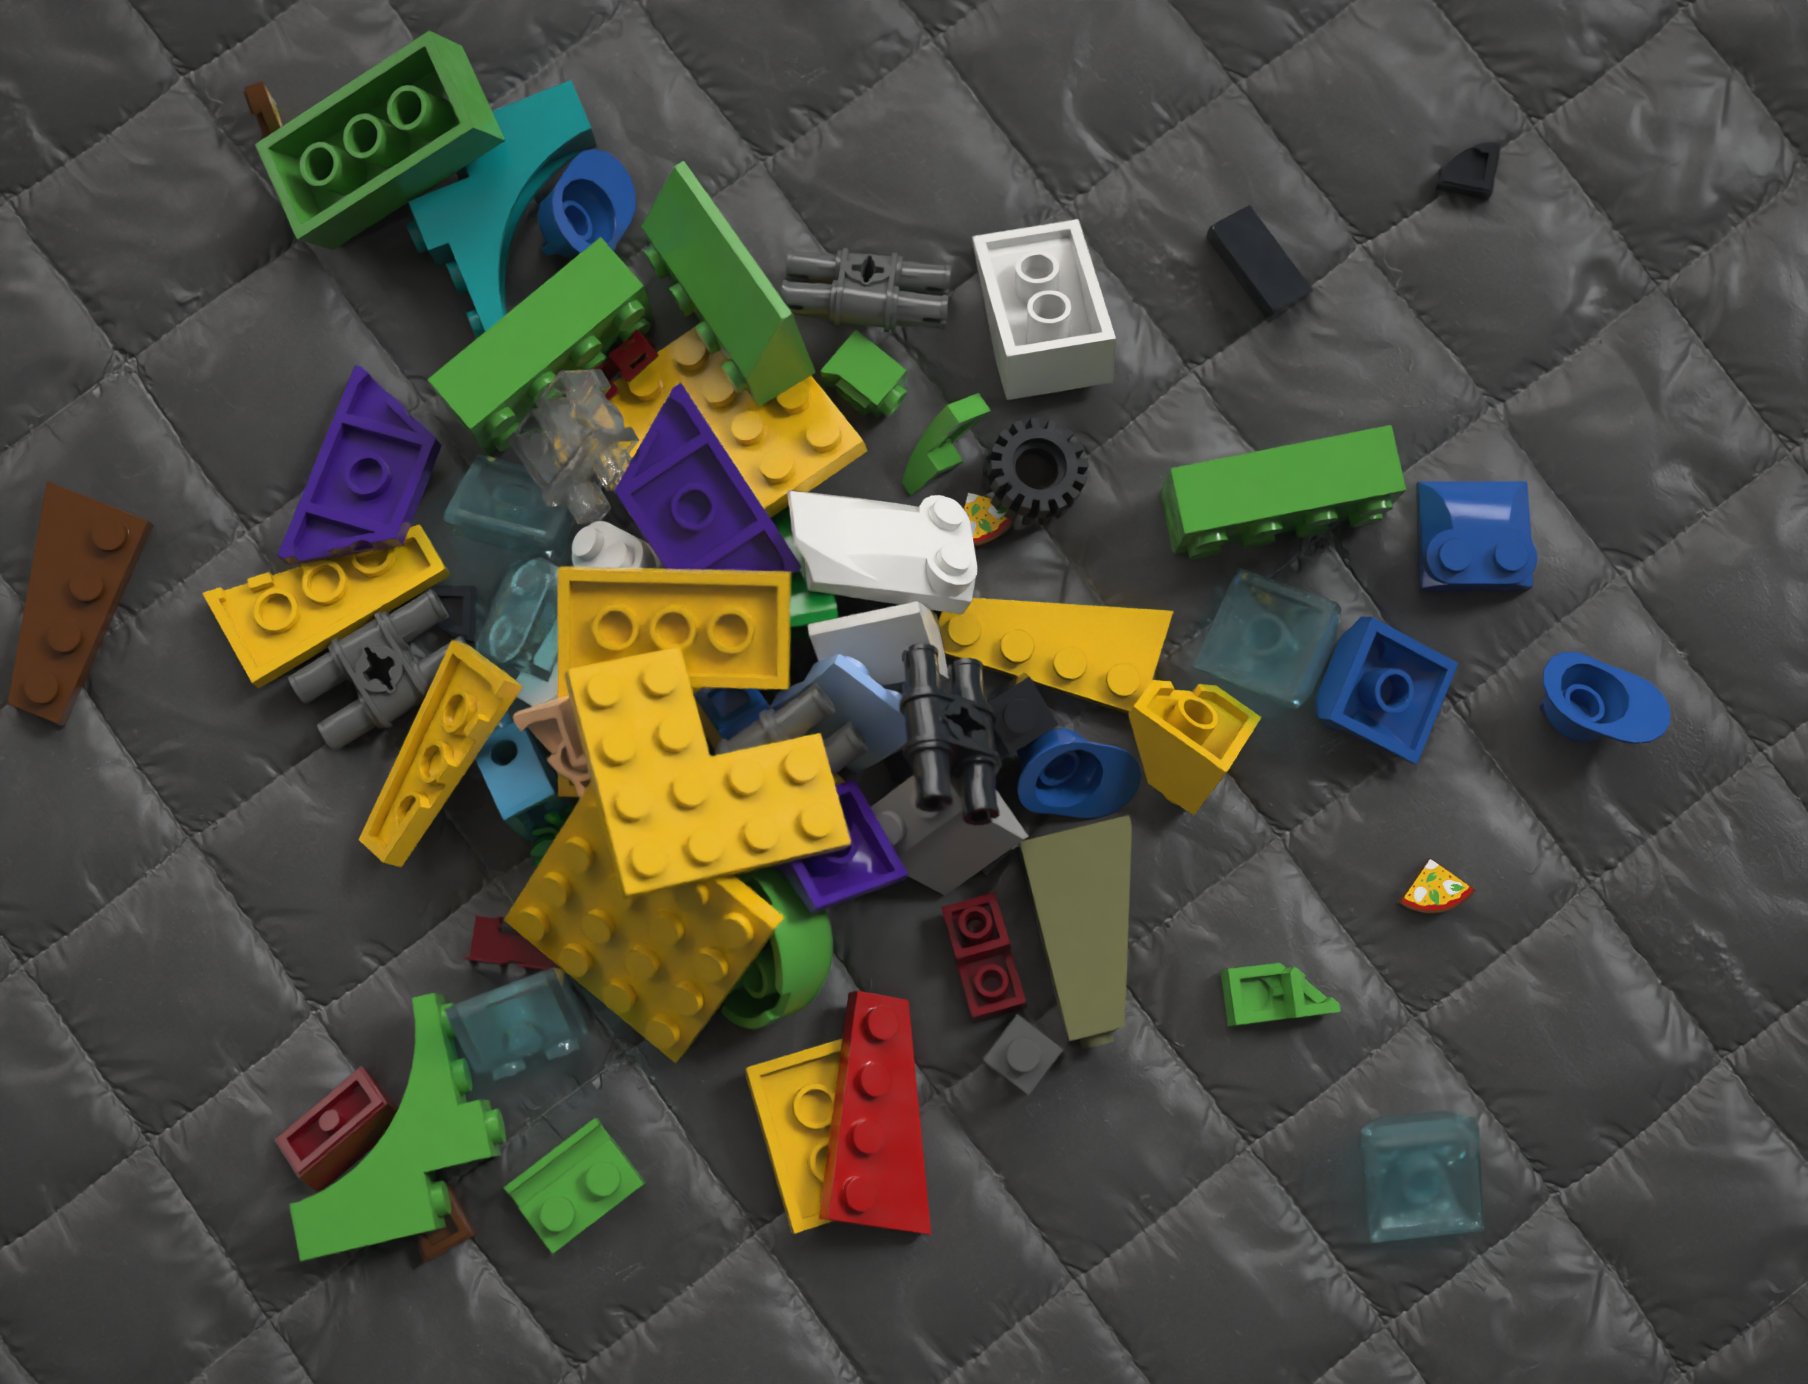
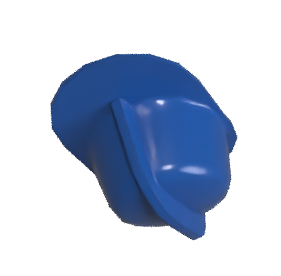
(587, 203)
(1599, 700)
(1075, 776)

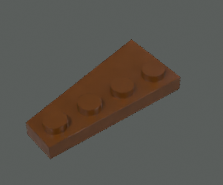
(73, 591)

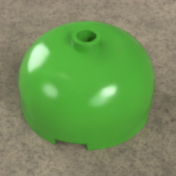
(790, 964)

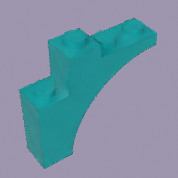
(482, 211)

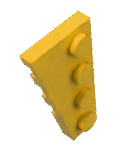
(298, 612)
(1067, 648)
(446, 736)

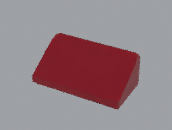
(337, 1130)

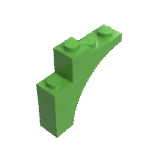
(396, 1184)

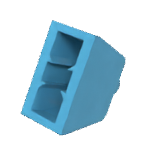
(519, 778)

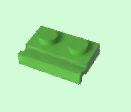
(574, 1185)

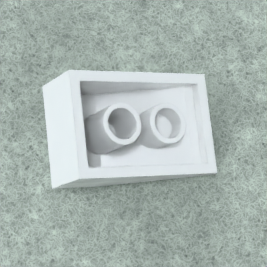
(1044, 310)

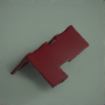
(626, 354)
(499, 948)

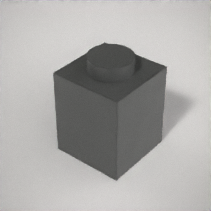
(1022, 1054)

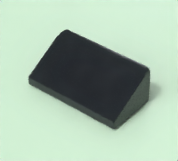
(1258, 262)

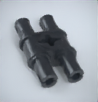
(950, 735)

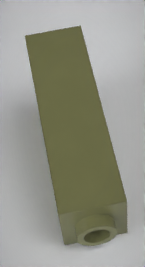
(1082, 914)

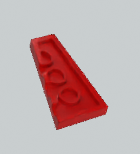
(875, 1131)

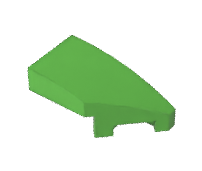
(935, 449)
(1271, 994)

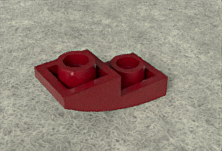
(984, 957)

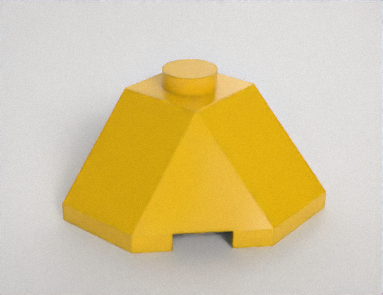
(1189, 739)

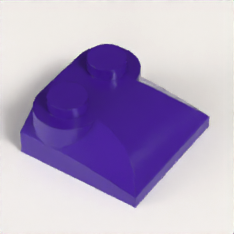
(850, 872)

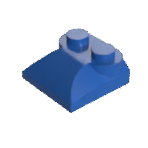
(1474, 536)
(1384, 688)

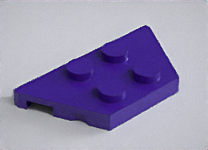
(363, 478)
(696, 500)

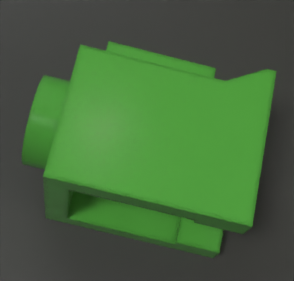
(866, 377)

